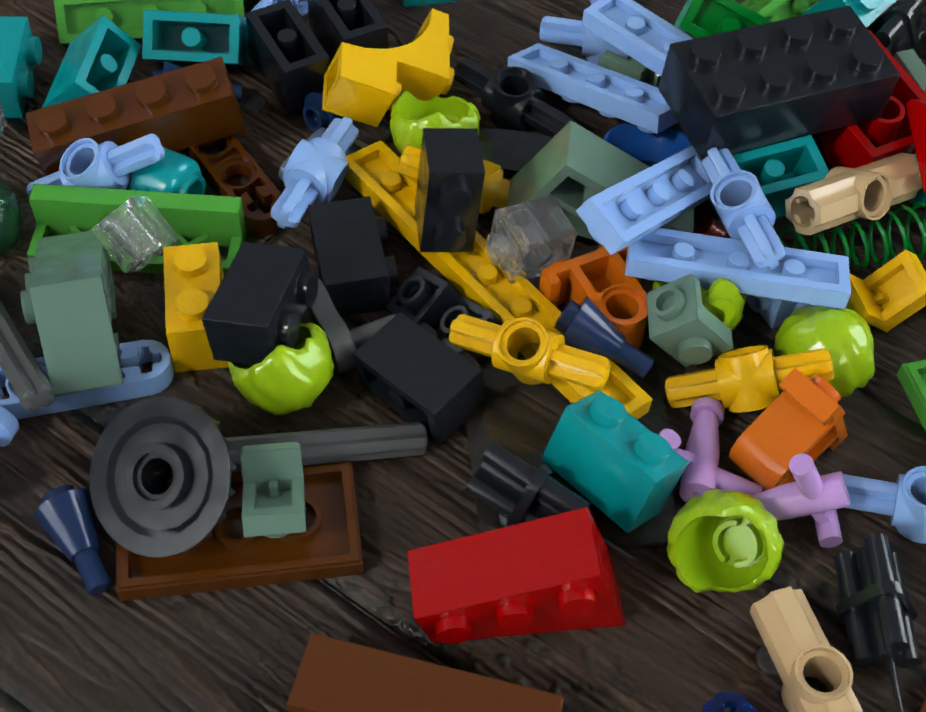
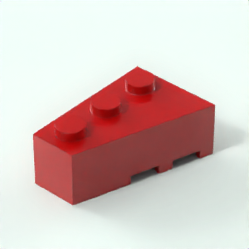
(516, 581)

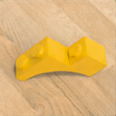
(368, 80)

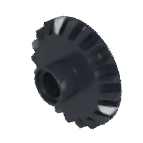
(132, 469)

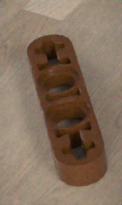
(238, 161)

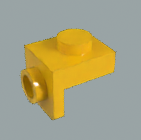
(890, 292)

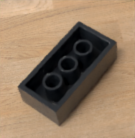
(777, 81)

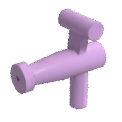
(703, 453)
(810, 496)

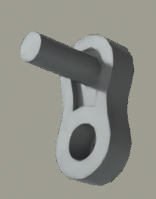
(341, 340)

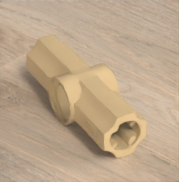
(854, 193)
(802, 651)

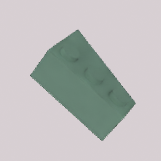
(574, 169)
(74, 306)

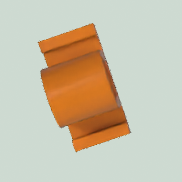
(605, 283)
(796, 422)

